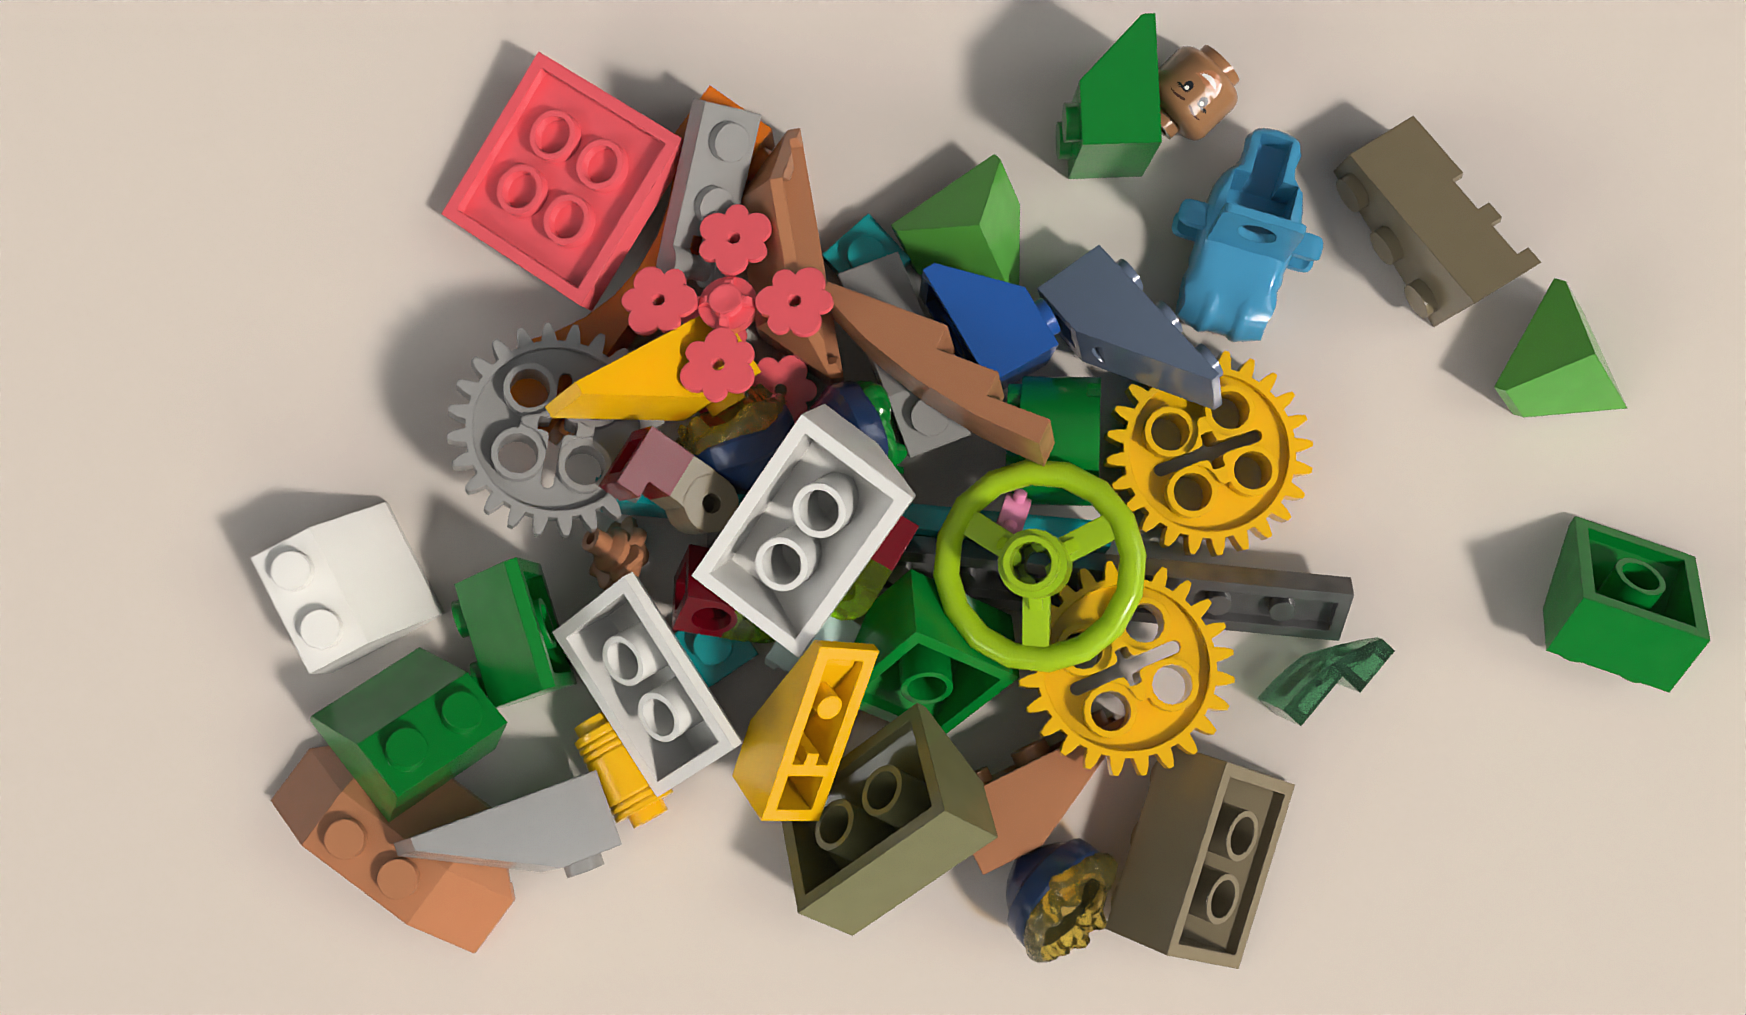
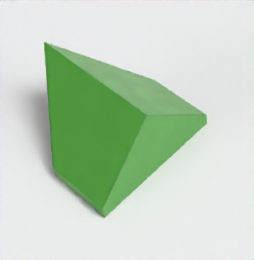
(967, 225)
(1558, 363)

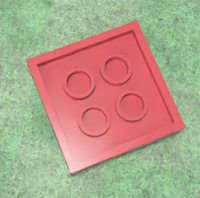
(565, 181)

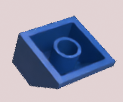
(991, 321)

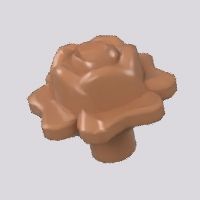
(616, 551)

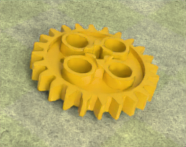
(1226, 505)
(1148, 723)

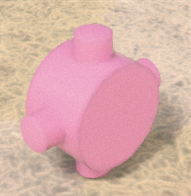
(1014, 511)

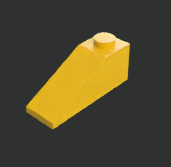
(644, 384)
(803, 731)

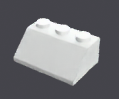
(806, 528)
(646, 685)

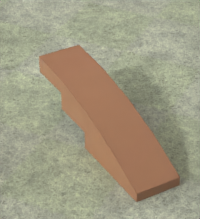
(923, 360)

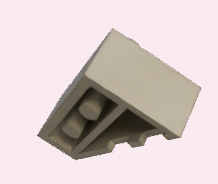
(1427, 223)

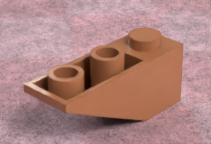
(1034, 795)

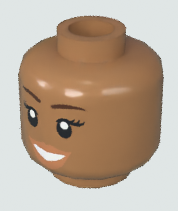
(1195, 92)

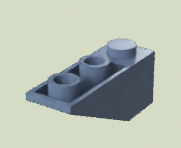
(1124, 332)

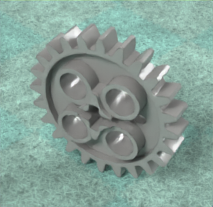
(497, 419)

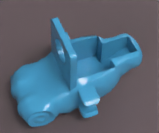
(1245, 240)

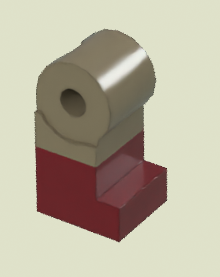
(674, 479)

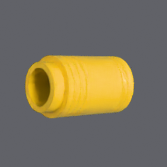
(620, 778)

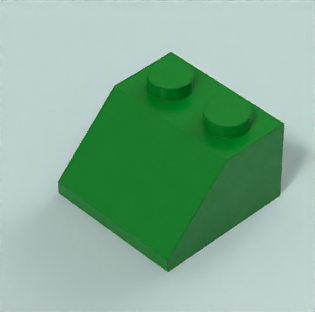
(1115, 111)
(1625, 606)
(511, 632)
(926, 656)
(410, 729)

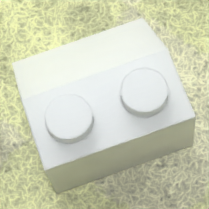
(347, 587)

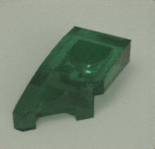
(1312, 676)

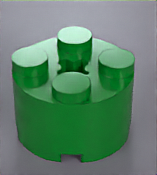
(1075, 422)

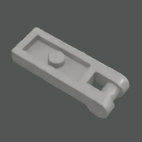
(706, 182)

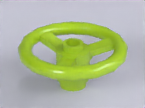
(1013, 551)

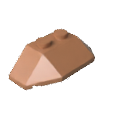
(785, 196)
(351, 836)

